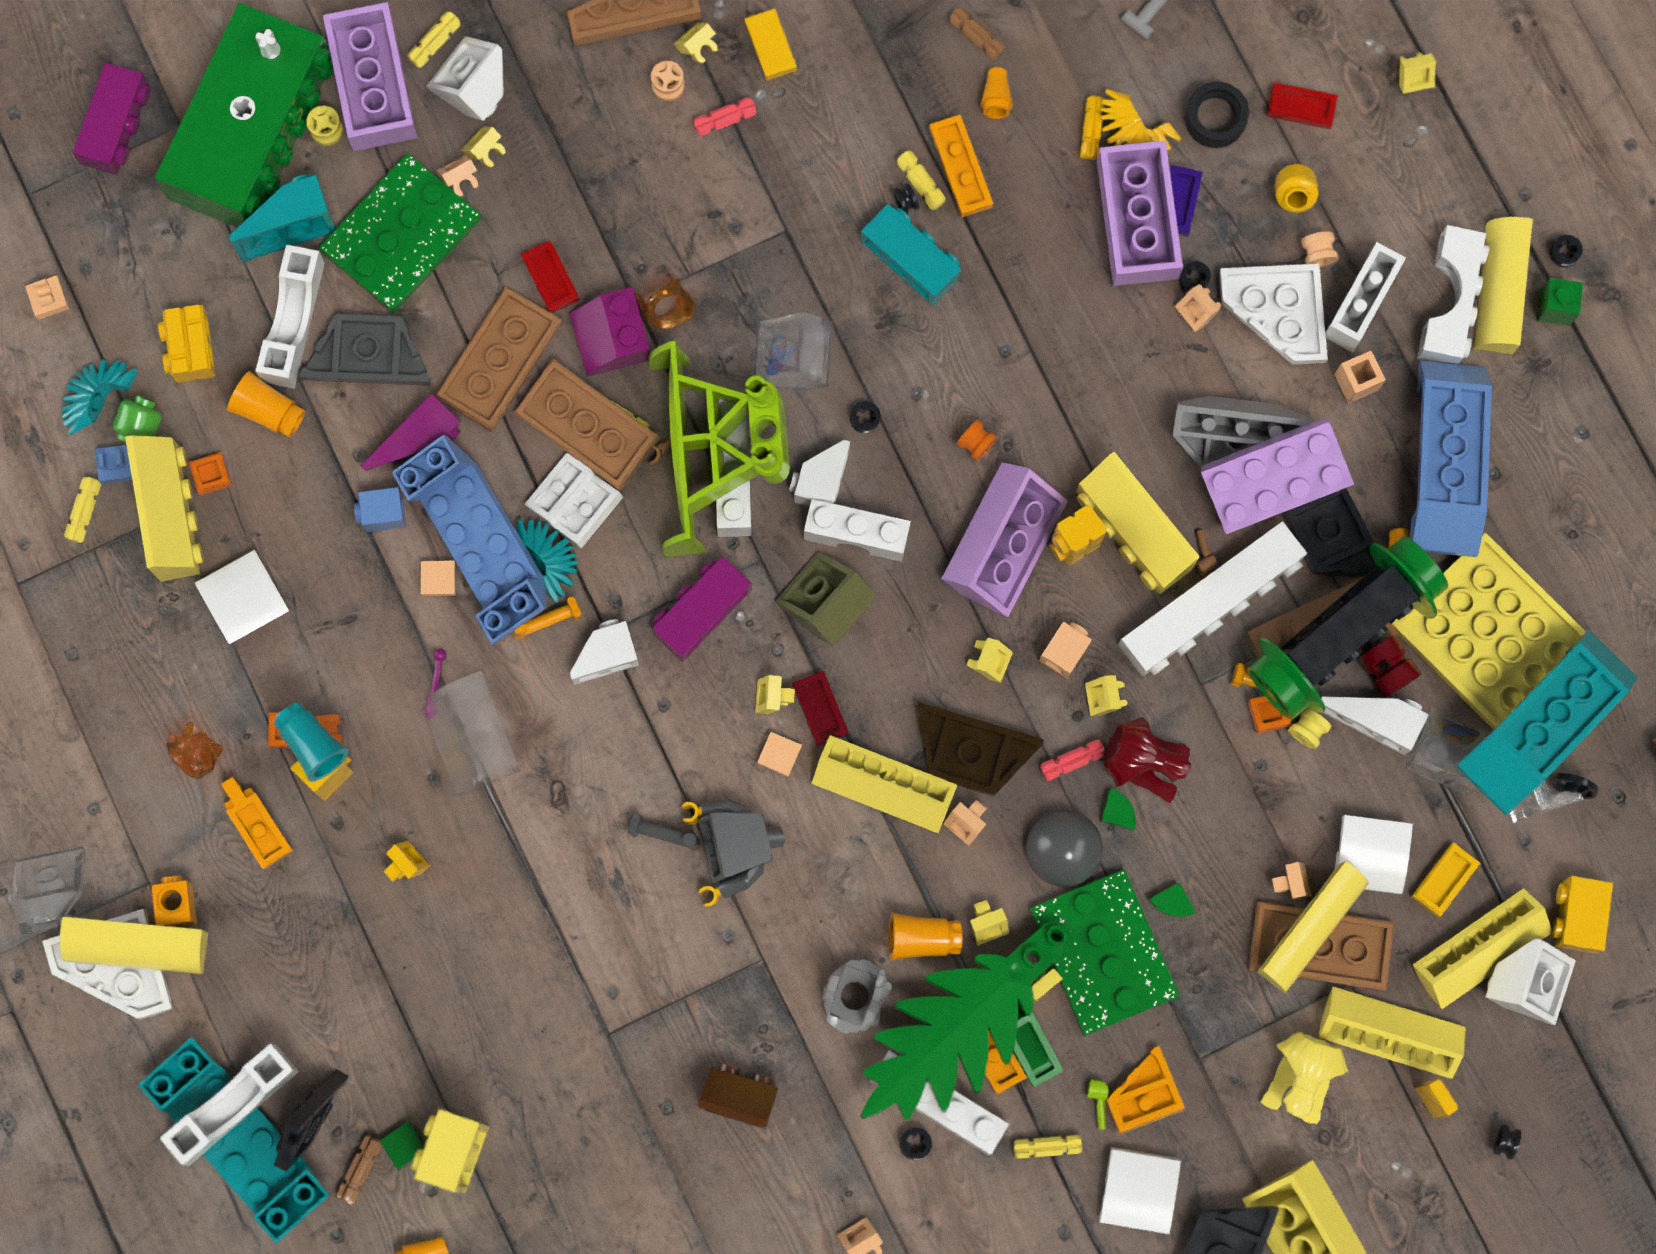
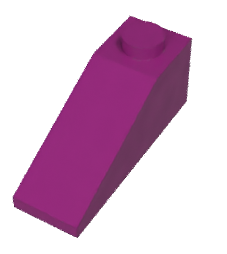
(415, 433)

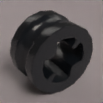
(905, 198)
(1571, 243)
(1203, 272)
(862, 407)
(1507, 1142)
(905, 1145)

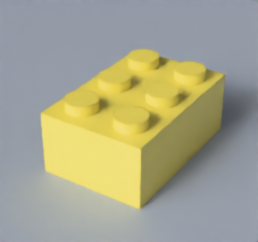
(450, 1151)

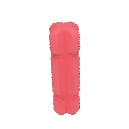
(724, 116)
(1072, 760)

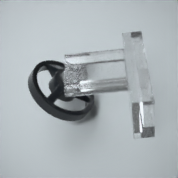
(1568, 793)

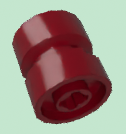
(1394, 678)

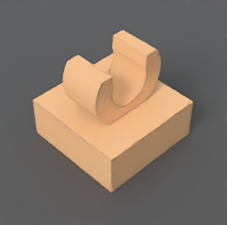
(456, 172)
(47, 297)
(1198, 307)
(966, 822)
(1296, 881)
(861, 1238)

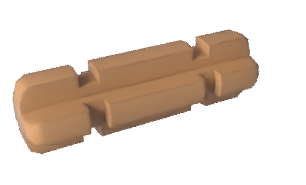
(977, 33)
(359, 1170)

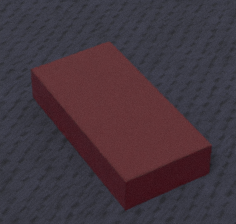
(820, 708)

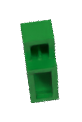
(1034, 1050)

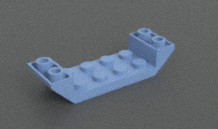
(1452, 458)
(476, 535)

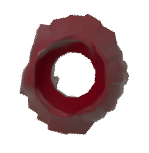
(1137, 753)

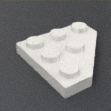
(1280, 307)
(132, 990)

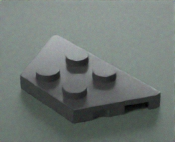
(366, 352)

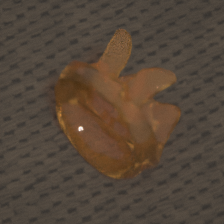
(682, 313)
(193, 752)

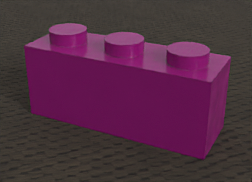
(112, 119)
(701, 608)

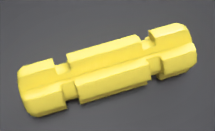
(433, 39)
(921, 180)
(82, 509)
(1047, 1146)

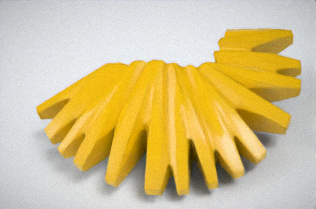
(1129, 123)

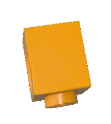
(185, 914)

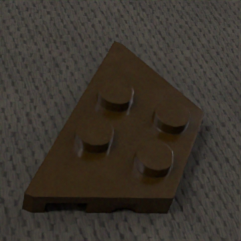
(971, 750)

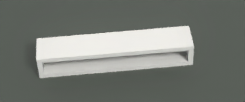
(1213, 599)

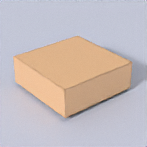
(438, 578)
(779, 754)

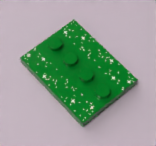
(400, 233)
(1113, 955)

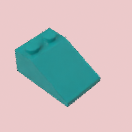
(288, 217)

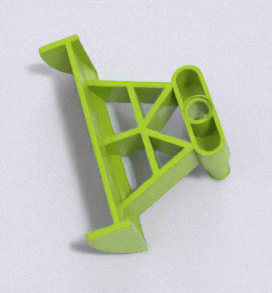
(769, 456)

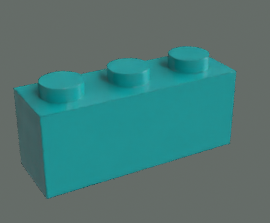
(911, 253)

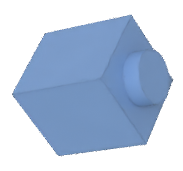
(380, 510)

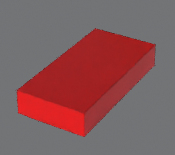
(1302, 105)
(550, 277)

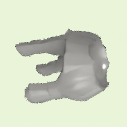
(878, 988)

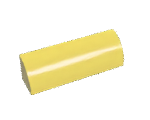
(1504, 285)
(884, 784)
(1313, 926)
(133, 945)
(1477, 949)
(1393, 1032)

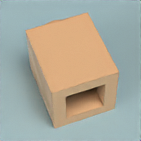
(1359, 377)
(1066, 649)

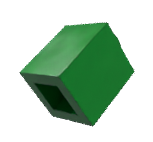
(1560, 301)

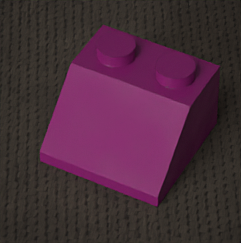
(610, 332)

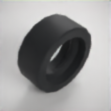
(1220, 91)

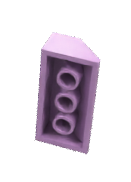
(1005, 538)

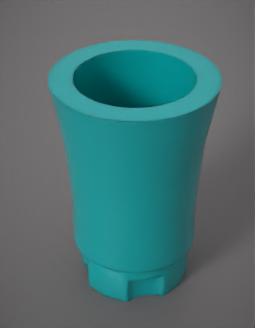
(310, 742)

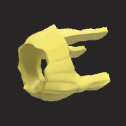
(1307, 1068)

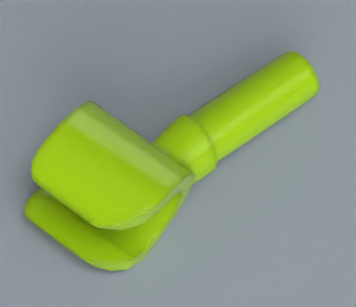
(1099, 1090)

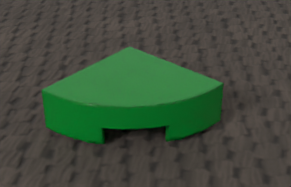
(1119, 811)
(1173, 902)

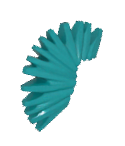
(92, 392)
(548, 557)

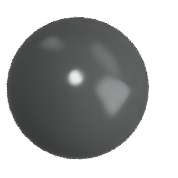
(1064, 848)

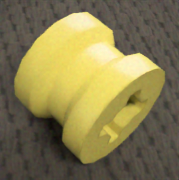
(320, 119)
(1309, 728)

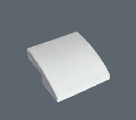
(573, 500)
(241, 596)
(1376, 850)
(1140, 1190)

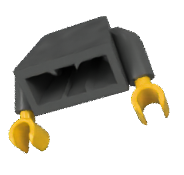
(734, 844)

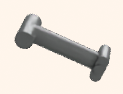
(638, 825)

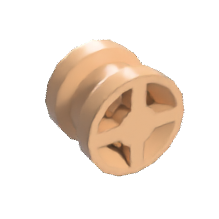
(667, 73)
(1320, 249)

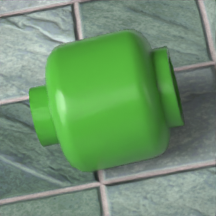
(137, 418)

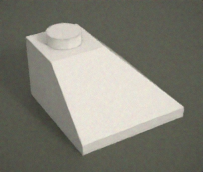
(471, 78)
(1532, 981)

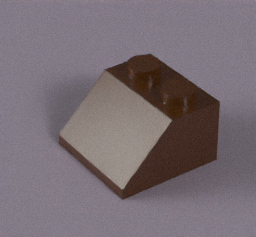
(738, 1096)

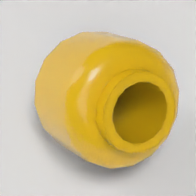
(1296, 188)

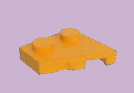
(1145, 1095)

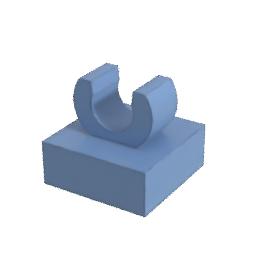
(113, 464)

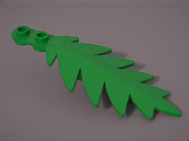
(960, 1025)

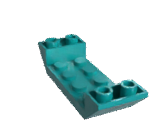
(1548, 723)
(246, 1152)

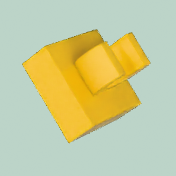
(406, 862)

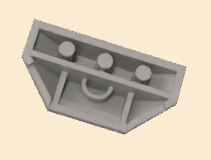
(1222, 426)

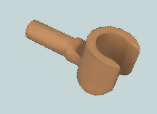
(660, 449)
(1208, 563)

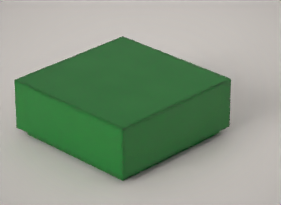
(402, 1145)

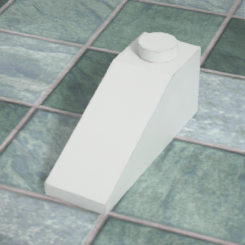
(1382, 719)

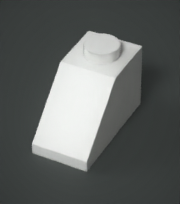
(821, 475)
(605, 653)

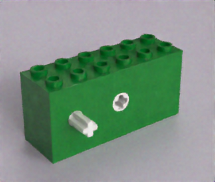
(245, 116)

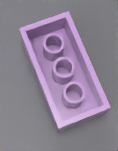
(370, 76)
(1139, 213)
(1277, 475)

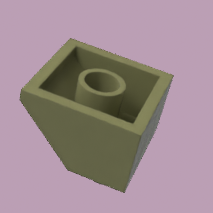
(826, 598)

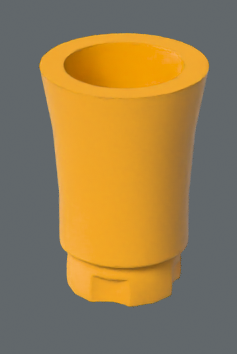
(265, 406)
(922, 936)

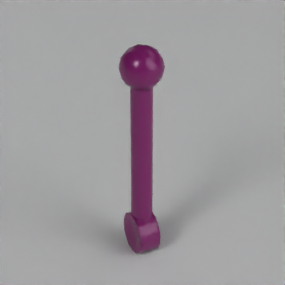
(439, 655)

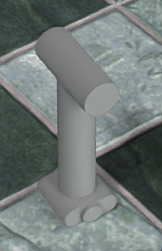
(1140, 22)

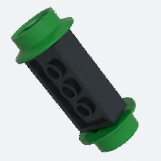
(1400, 583)

